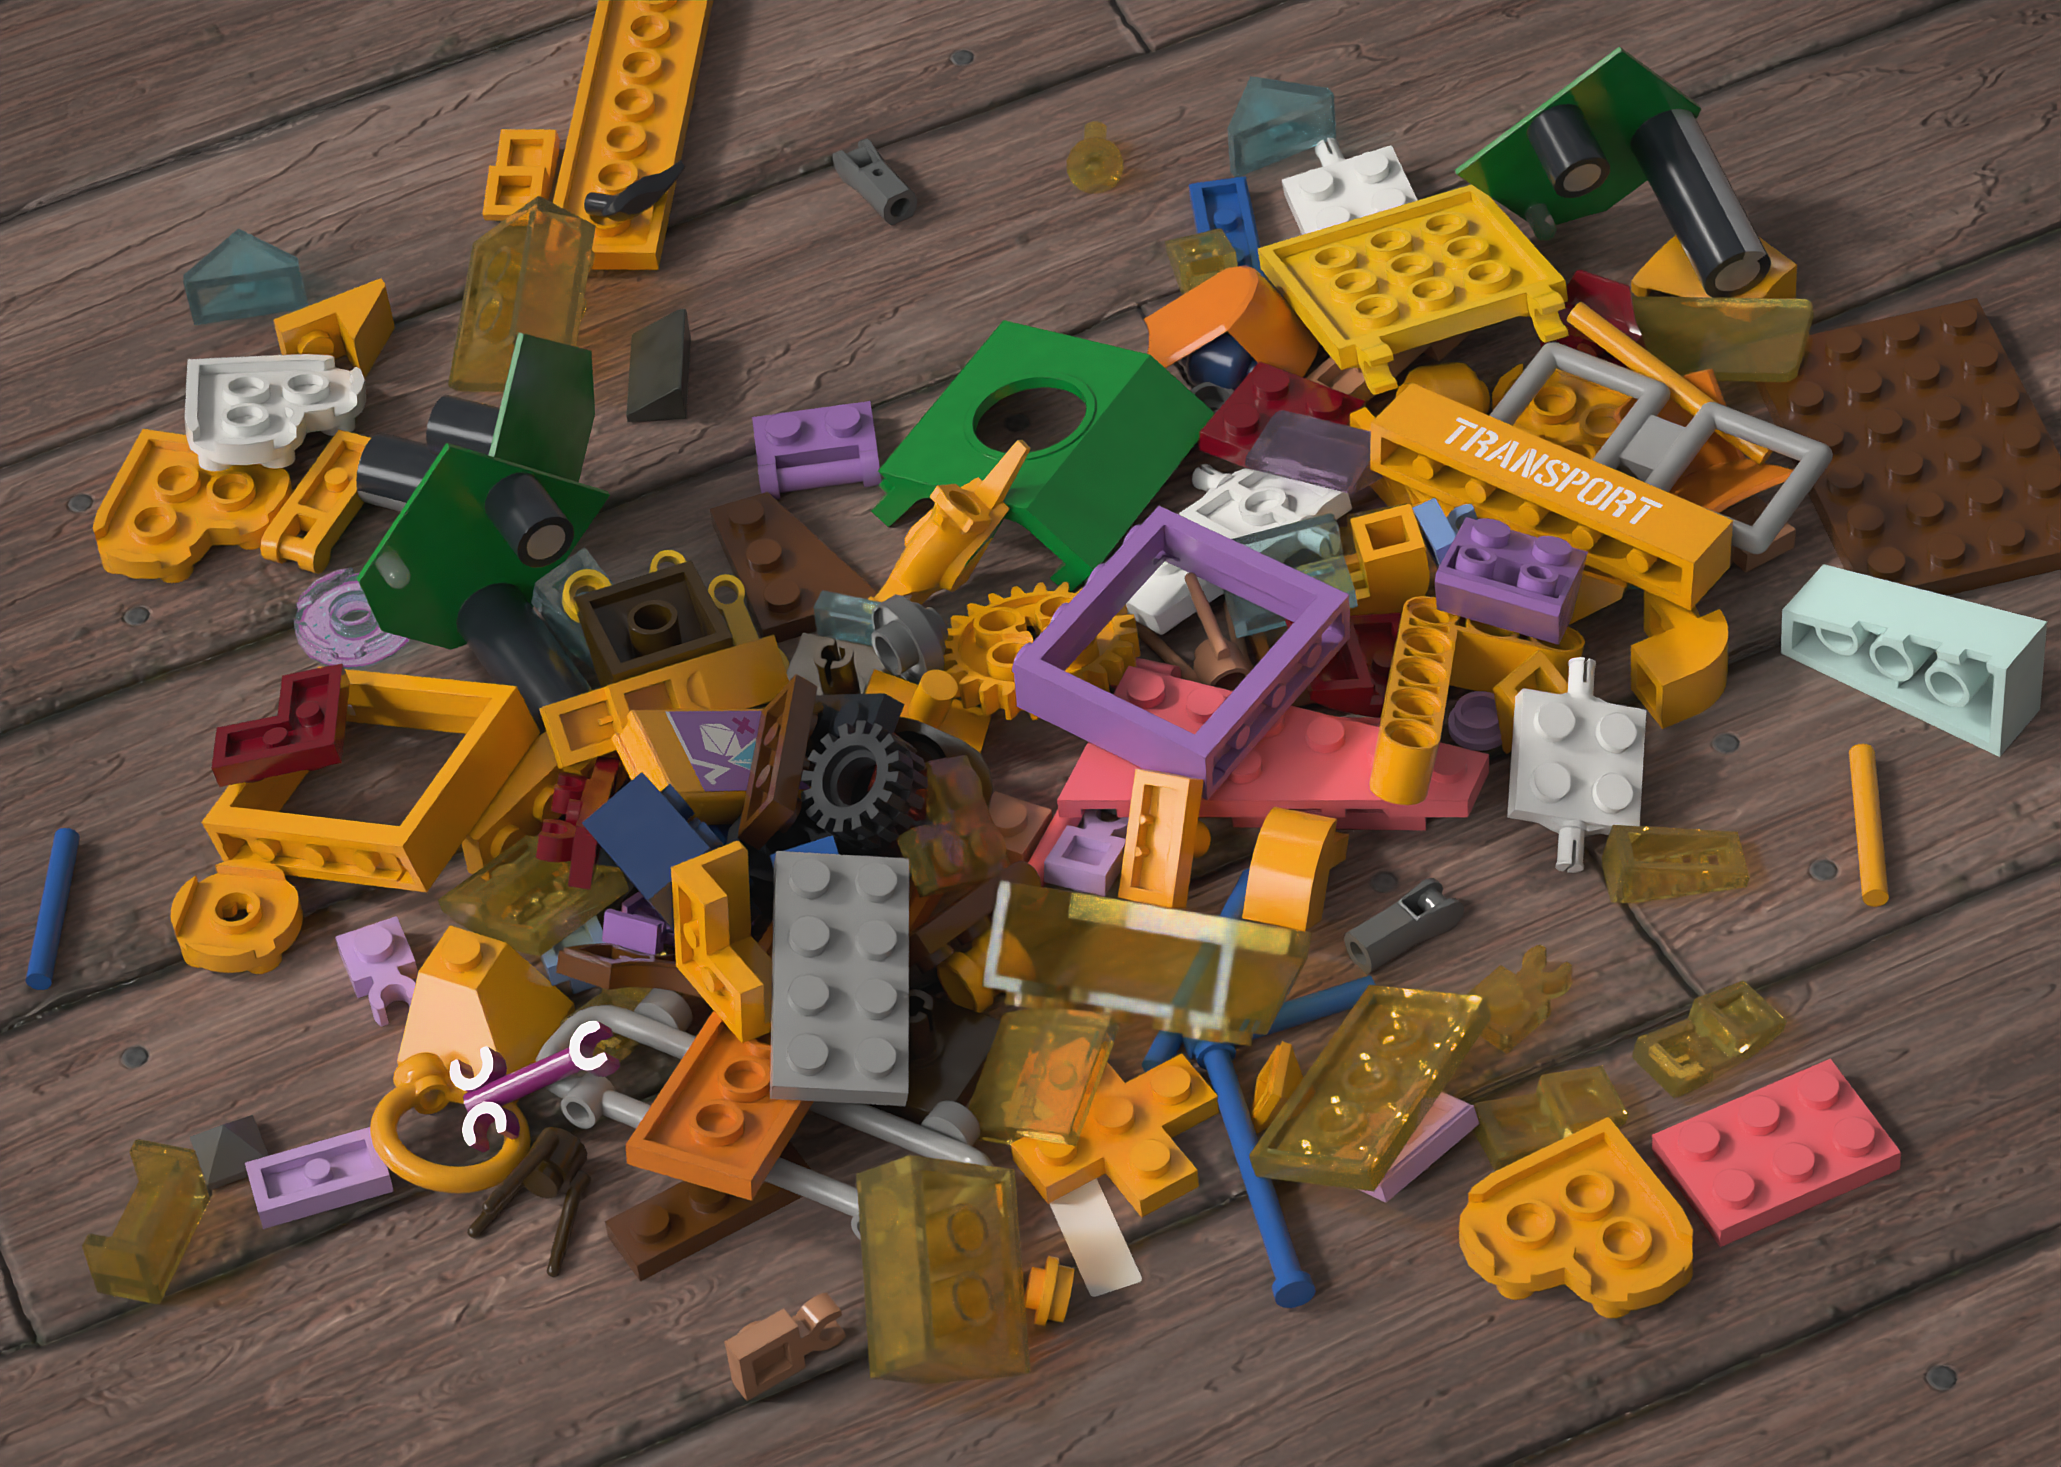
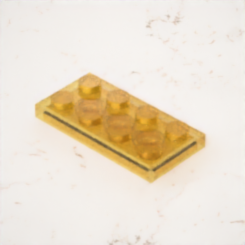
(1370, 1087)

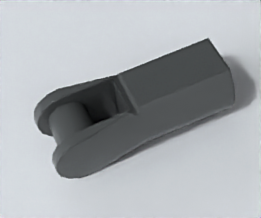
(876, 182)
(1409, 921)

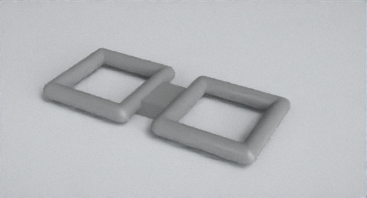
(1662, 450)

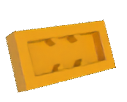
(934, 704)
(1162, 838)

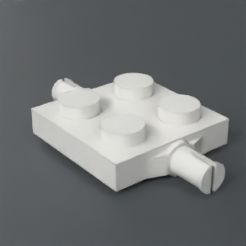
(1346, 187)
(1258, 501)
(1576, 763)

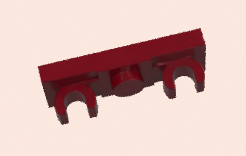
(569, 839)

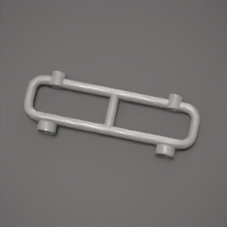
(662, 1023)

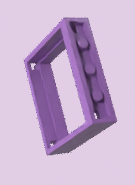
(1247, 714)

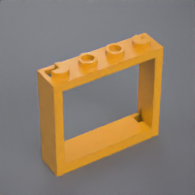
(407, 856)

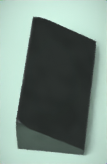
(660, 370)

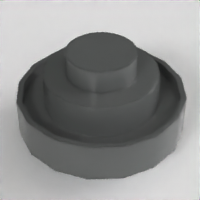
(908, 637)

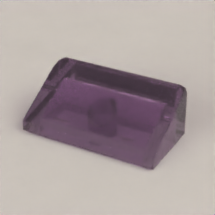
(1314, 452)

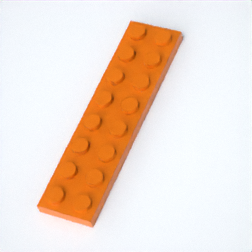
(716, 1108)

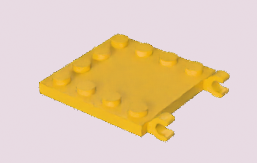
(1414, 279)

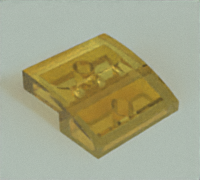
(529, 899)
(1042, 1075)

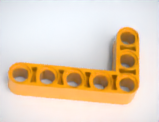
(1428, 656)

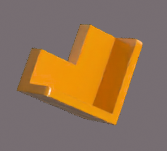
(716, 939)

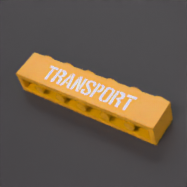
(1551, 491)

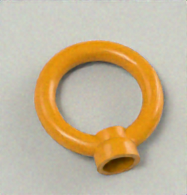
(426, 1085)

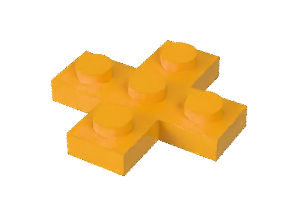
(1128, 1138)

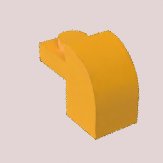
(1388, 561)
(1682, 661)
(1292, 868)

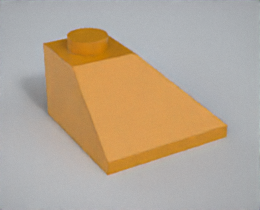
(481, 996)

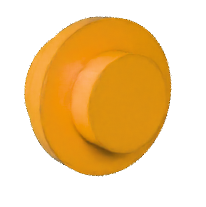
(1049, 1291)

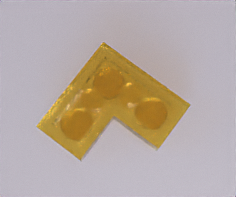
(962, 842)

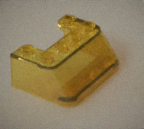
(1183, 967)

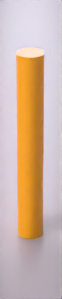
(1868, 825)

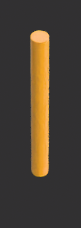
(1647, 364)

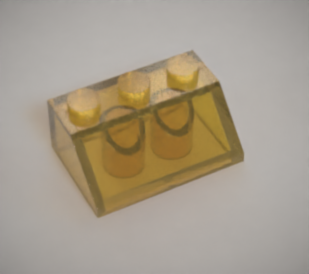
(524, 280)
(942, 1271)

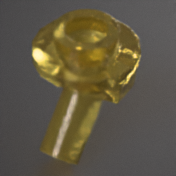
(1095, 161)

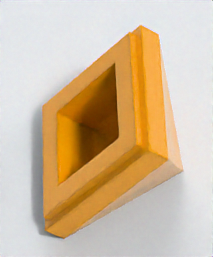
(1274, 1085)

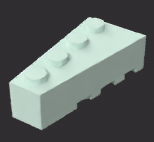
(1921, 652)

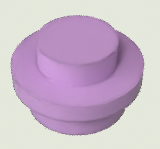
(1475, 722)

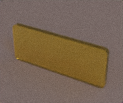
(1731, 335)

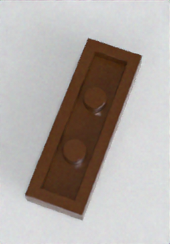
(778, 763)
(689, 1220)

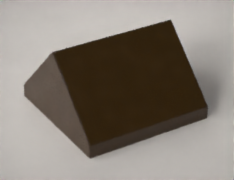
(650, 623)

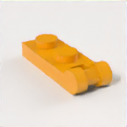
(319, 505)

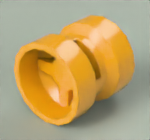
(963, 976)

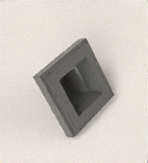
(227, 1149)

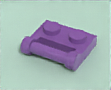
(816, 448)

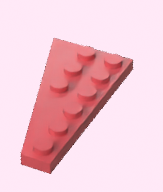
(1298, 763)

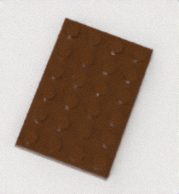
(1933, 448)

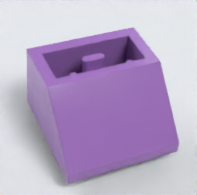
(1510, 579)

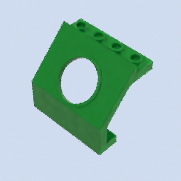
(1084, 488)

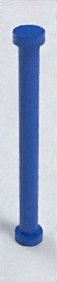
(1292, 1284)

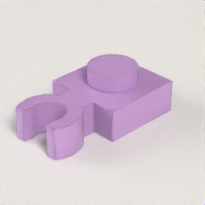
(1088, 857)
(379, 965)

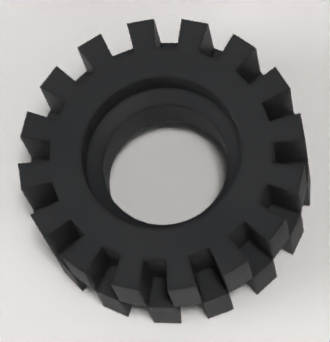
(887, 800)

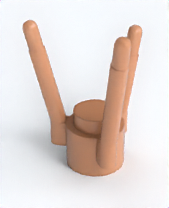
(1216, 659)

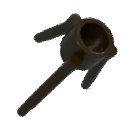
(547, 1170)

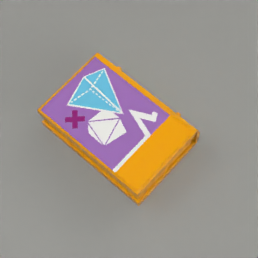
(697, 752)

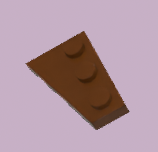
(781, 565)

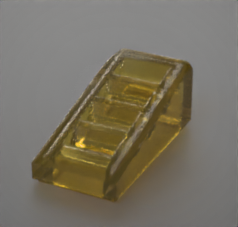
(1649, 863)

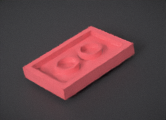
(1775, 1152)

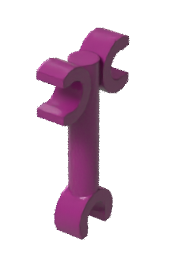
(495, 1089)

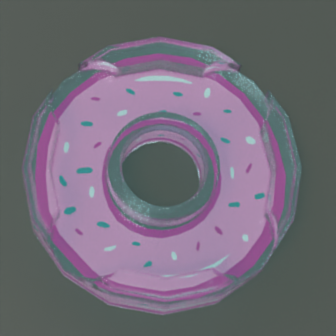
(338, 641)

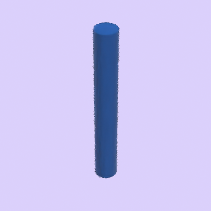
(52, 909)
(1308, 1008)

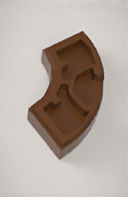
(617, 967)

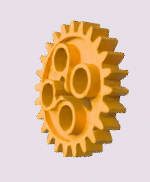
(988, 639)

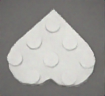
(265, 406)

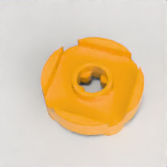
(244, 944)

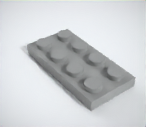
(840, 979)

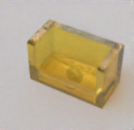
(153, 1227)

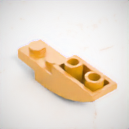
(723, 679)
(523, 803)

